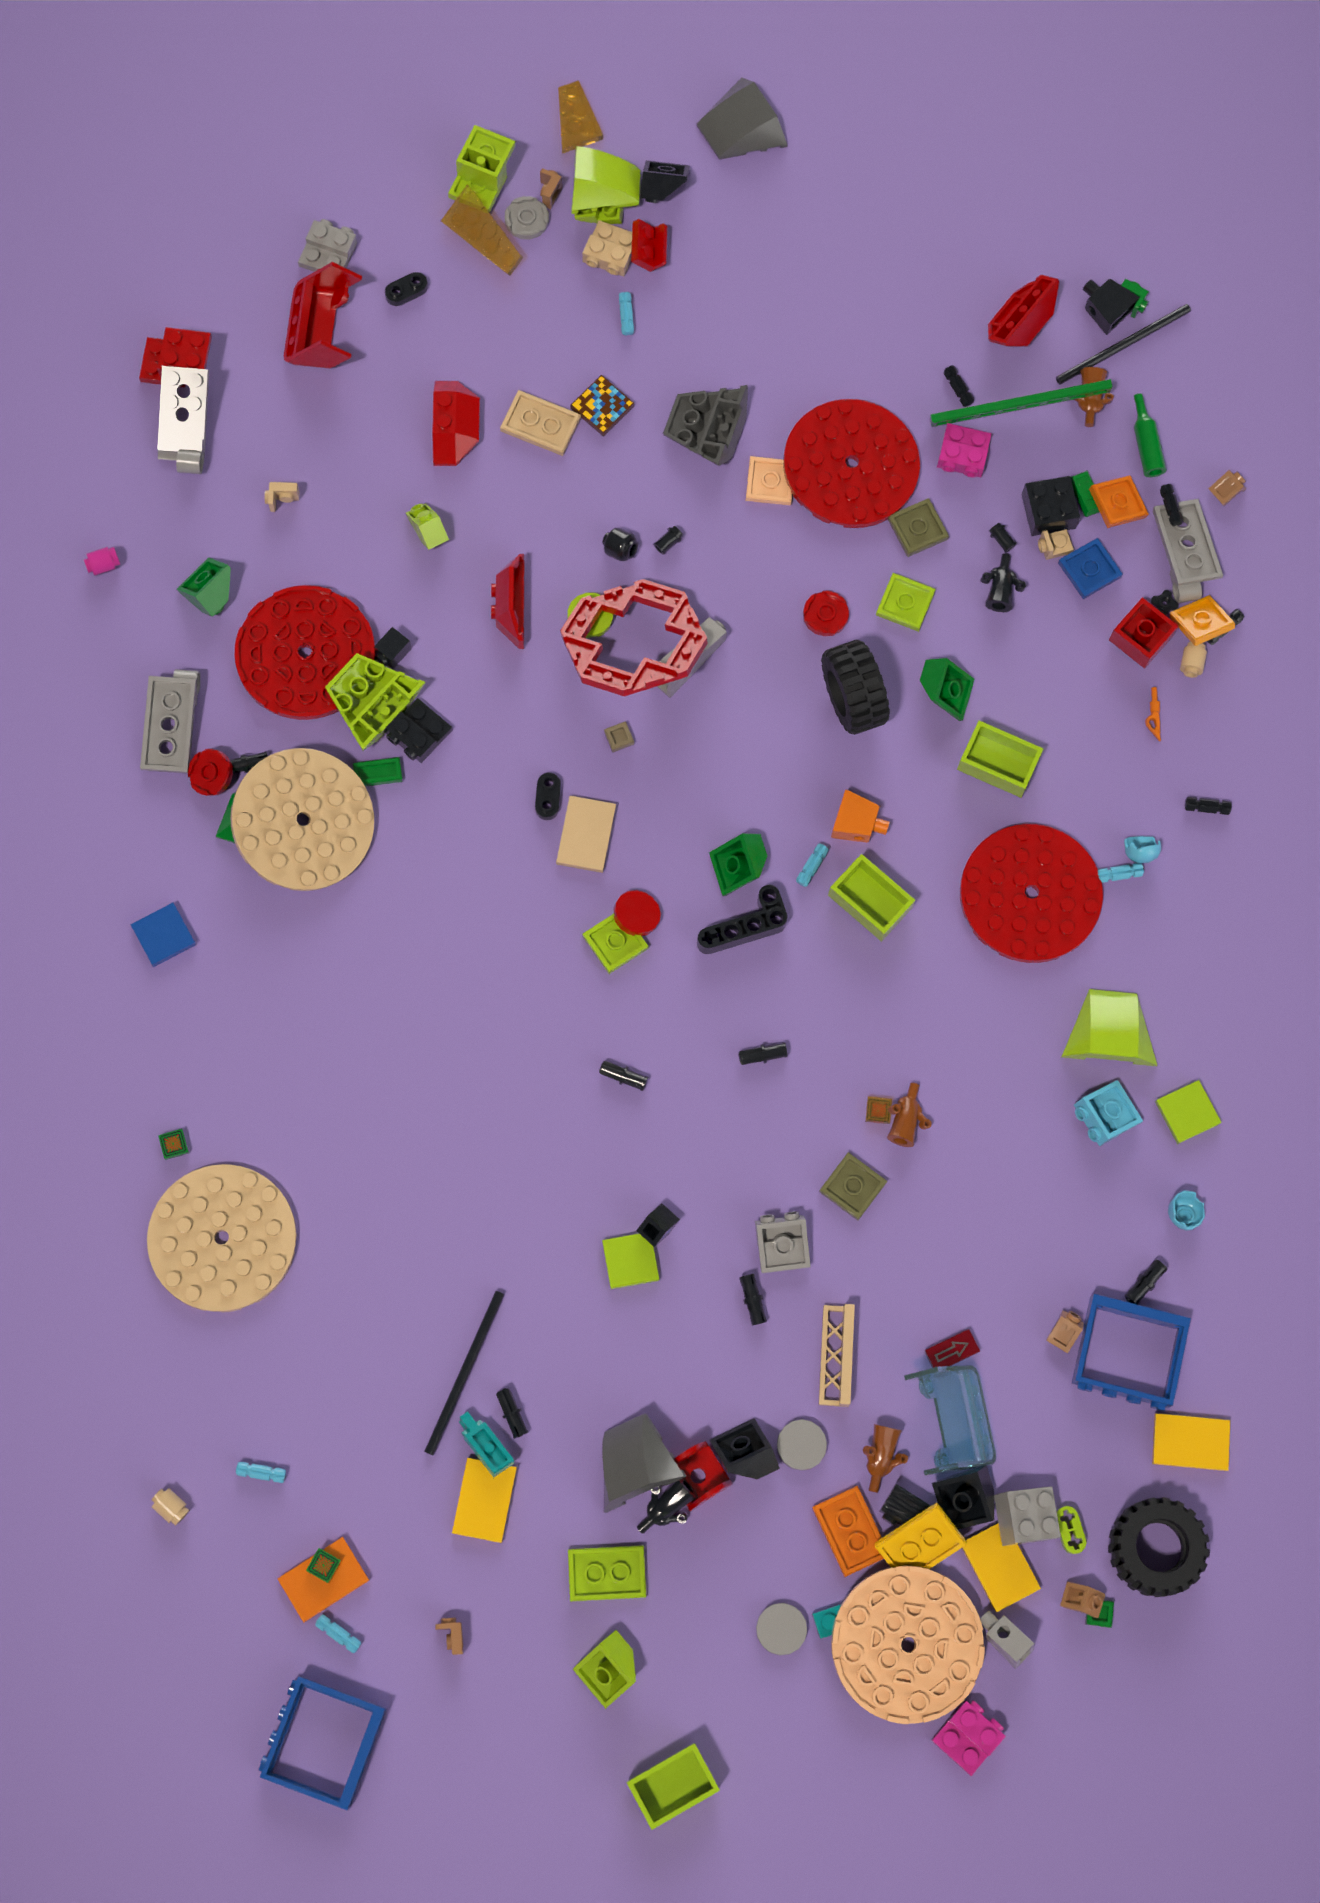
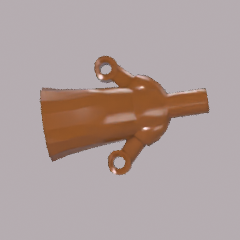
(1093, 403)
(905, 1120)
(881, 1454)

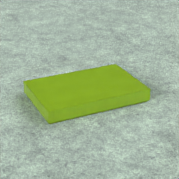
(606, 1573)

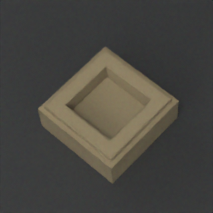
(619, 736)

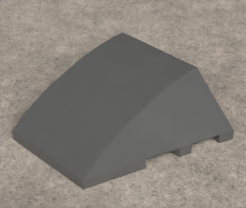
(741, 123)
(709, 422)
(635, 1462)

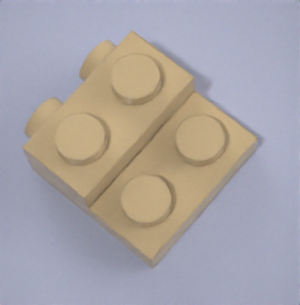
(609, 249)

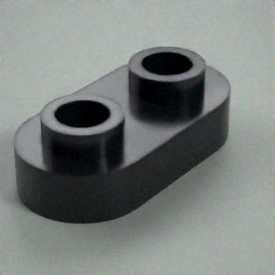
(407, 289)
(547, 795)

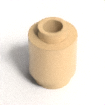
(1193, 660)
(169, 1506)

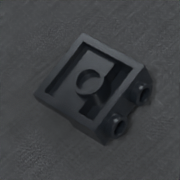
(417, 731)

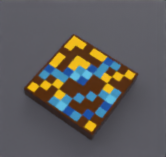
(602, 405)

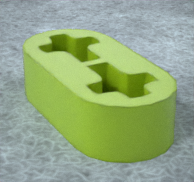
(1076, 1529)

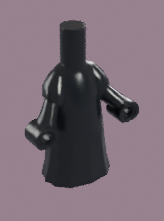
(1001, 589)
(662, 1509)

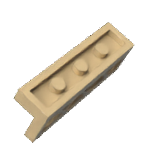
(846, 1355)

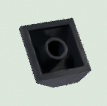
(662, 179)
(745, 1451)
(966, 1497)

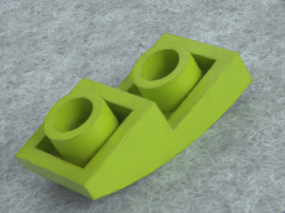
(604, 214)

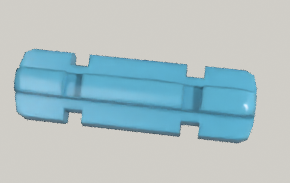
(626, 313)
(812, 865)
(1121, 872)
(260, 1472)
(338, 1633)

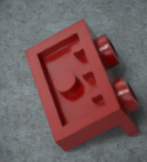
(649, 245)

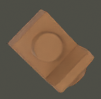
(551, 188)
(1228, 487)
(1066, 1331)
(1082, 1599)
(455, 1639)

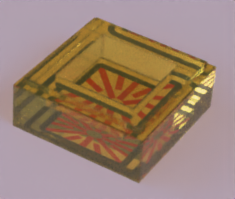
(878, 1110)

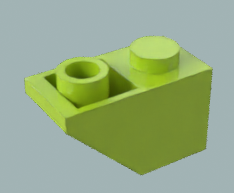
(427, 525)

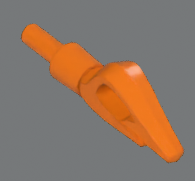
(1155, 717)

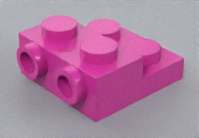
(964, 450)
(969, 1736)

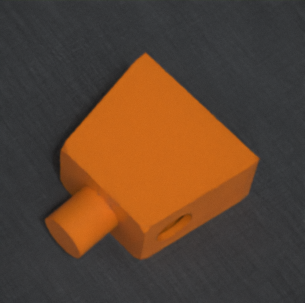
(857, 819)

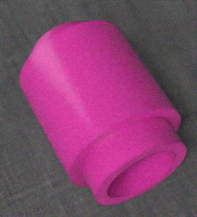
(101, 560)

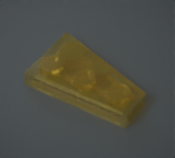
(576, 118)

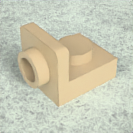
(281, 491)
(1055, 544)

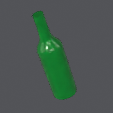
(1148, 441)

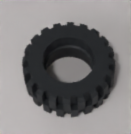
(855, 687)
(1191, 1539)

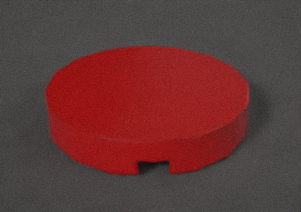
(826, 613)
(210, 772)
(636, 913)

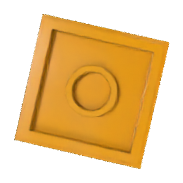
(1202, 620)

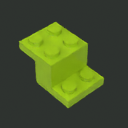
(482, 165)

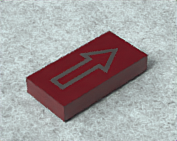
(952, 1350)

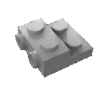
(327, 245)
(782, 1242)

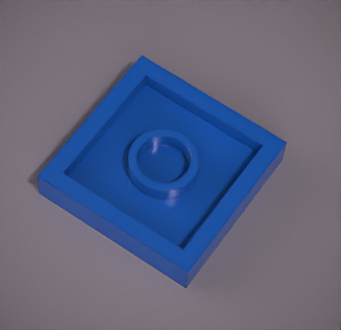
(1090, 568)
(163, 934)

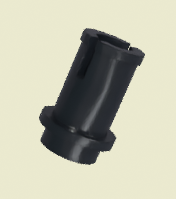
(1002, 537)
(668, 539)

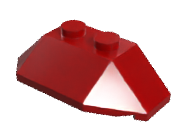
(1024, 313)
(454, 422)
(510, 601)

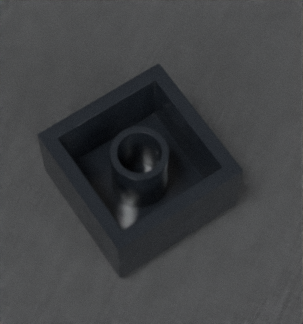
(1050, 505)

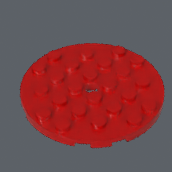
(848, 495)
(277, 631)
(1022, 926)

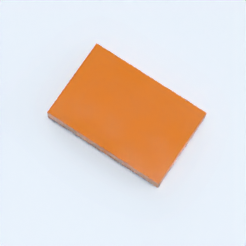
(849, 1530)
(313, 1595)

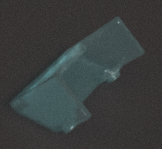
(960, 1417)

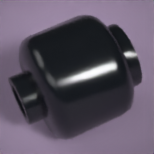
(620, 544)

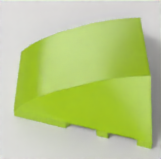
(603, 181)
(371, 697)
(1111, 1029)

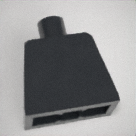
(1109, 303)

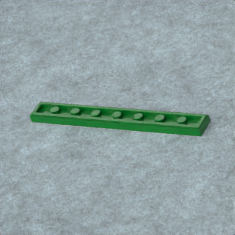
(1021, 403)

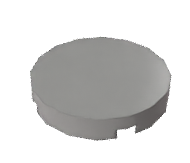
(526, 218)
(801, 1445)
(781, 1629)

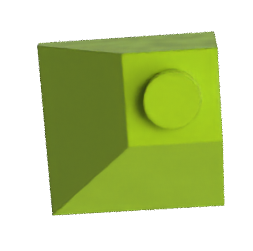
(608, 1669)

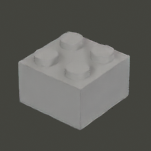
(1027, 1516)

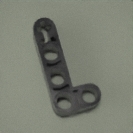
(739, 925)

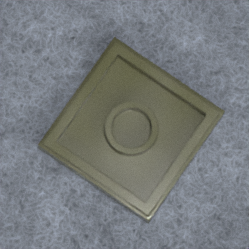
(918, 527)
(853, 1186)

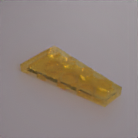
(477, 226)

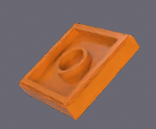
(1118, 501)

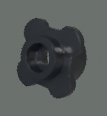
(1165, 596)

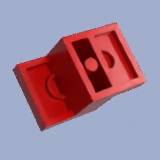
(176, 349)

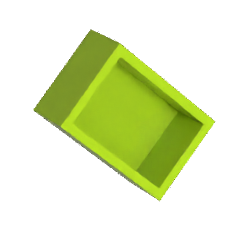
(999, 759)
(871, 897)
(673, 1786)

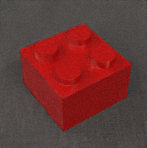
(1143, 632)

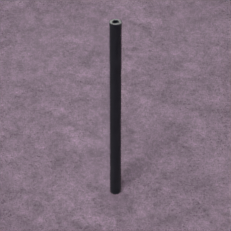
(1126, 342)
(464, 1373)

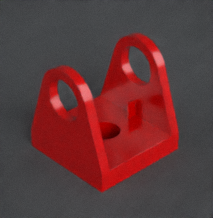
(716, 1480)

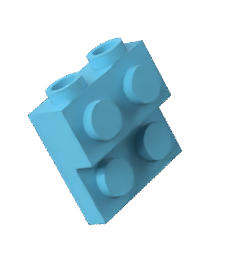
(1107, 1113)

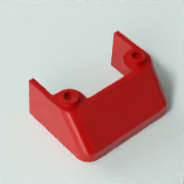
(313, 317)

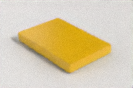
(1191, 1442)
(483, 1502)
(922, 1540)
(1000, 1568)

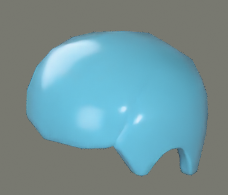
(1142, 849)
(1186, 1210)

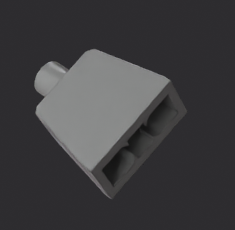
(1014, 1647)

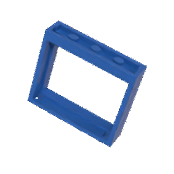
(1141, 1313)
(278, 1737)

